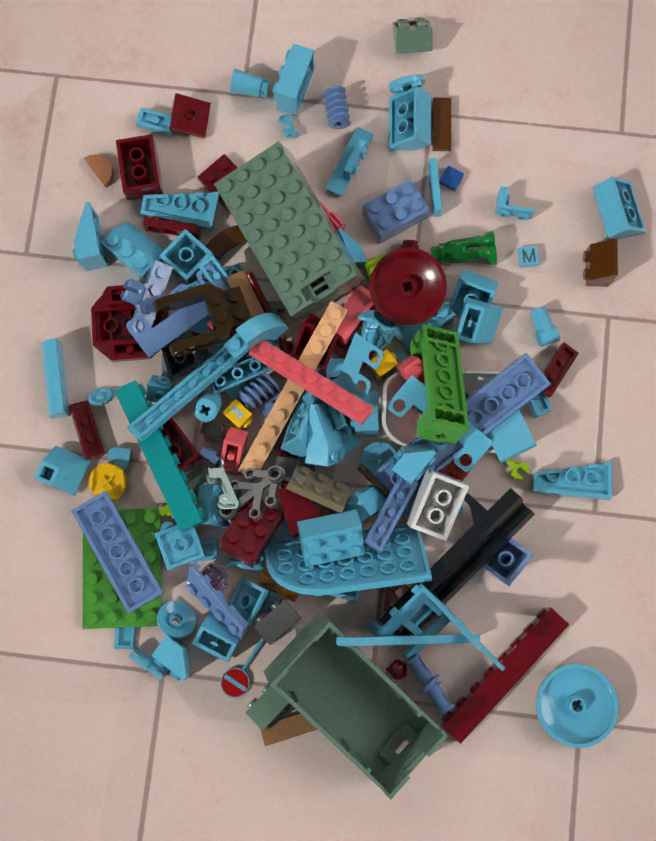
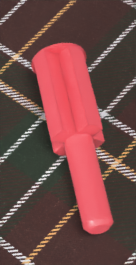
(337, 223)

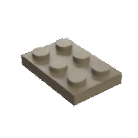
(319, 488)

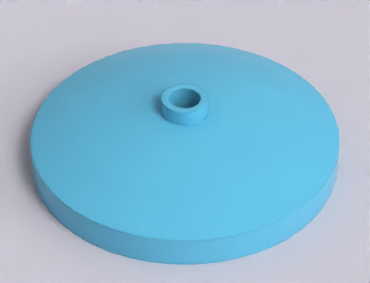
(595, 708)

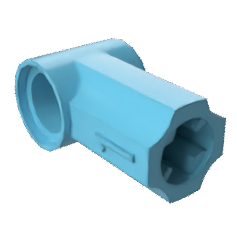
(545, 331)

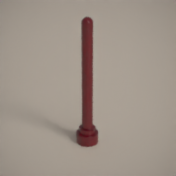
(285, 345)

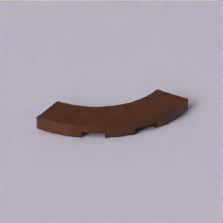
(225, 241)

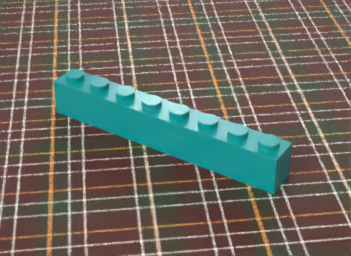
(162, 461)

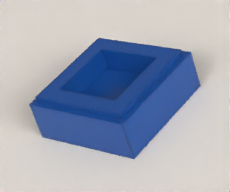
(451, 178)

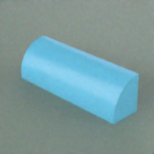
(55, 378)

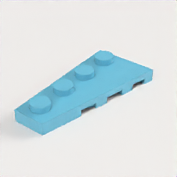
(182, 207)
(582, 482)

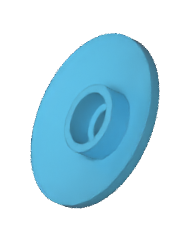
(177, 612)

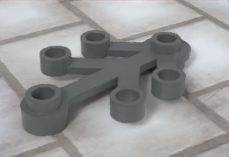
(256, 491)

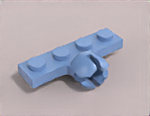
(145, 294)

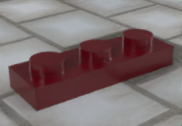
(170, 227)
(558, 367)
(86, 430)

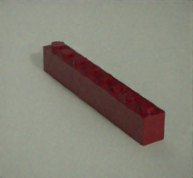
(497, 683)

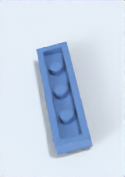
(389, 514)

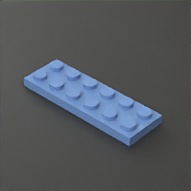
(117, 552)

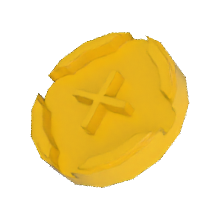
(108, 478)

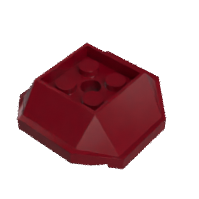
(109, 327)

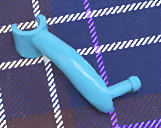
(238, 564)

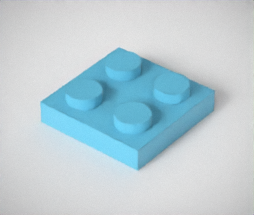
(179, 547)

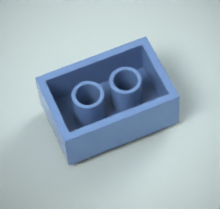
(395, 211)

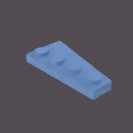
(215, 601)

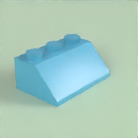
(410, 120)
(618, 208)
(132, 249)
(297, 431)

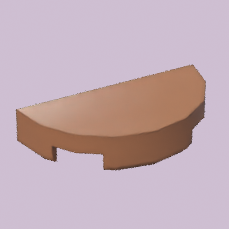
(101, 168)

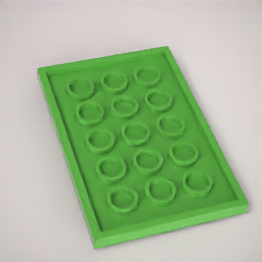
(100, 601)

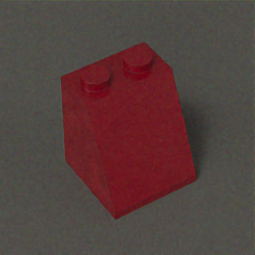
(296, 509)

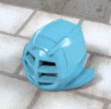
(376, 332)

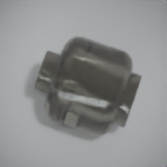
(215, 431)

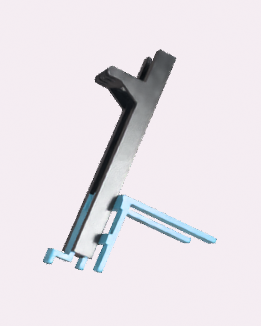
(452, 571)

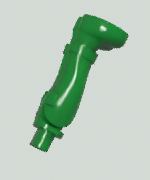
(455, 250)

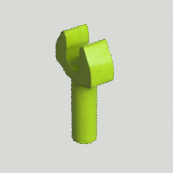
(515, 466)

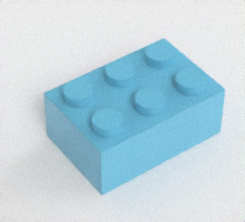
(294, 79)
(331, 538)

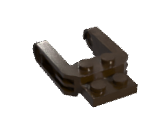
(225, 309)

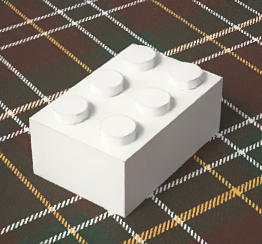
(436, 504)

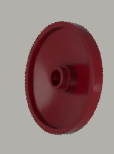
(390, 291)

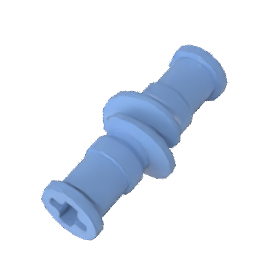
(430, 685)

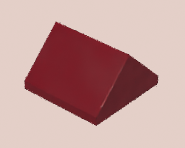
(302, 340)

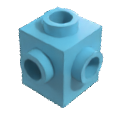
(158, 387)

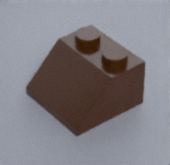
(601, 263)

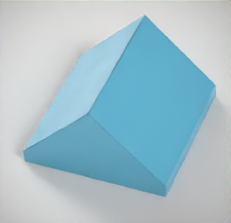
(248, 599)

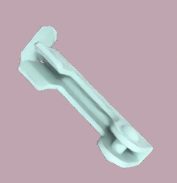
(218, 475)

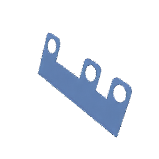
(155, 338)

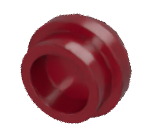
(410, 244)
(397, 669)

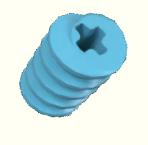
(207, 406)

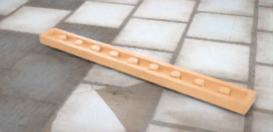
(292, 392)

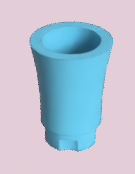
(248, 84)

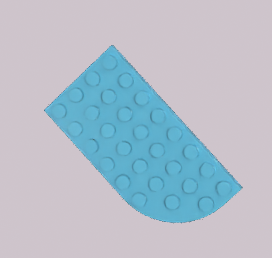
(398, 563)

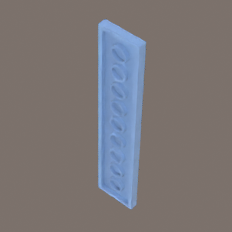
(485, 411)

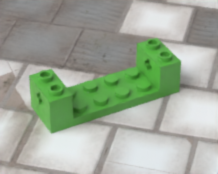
(445, 393)

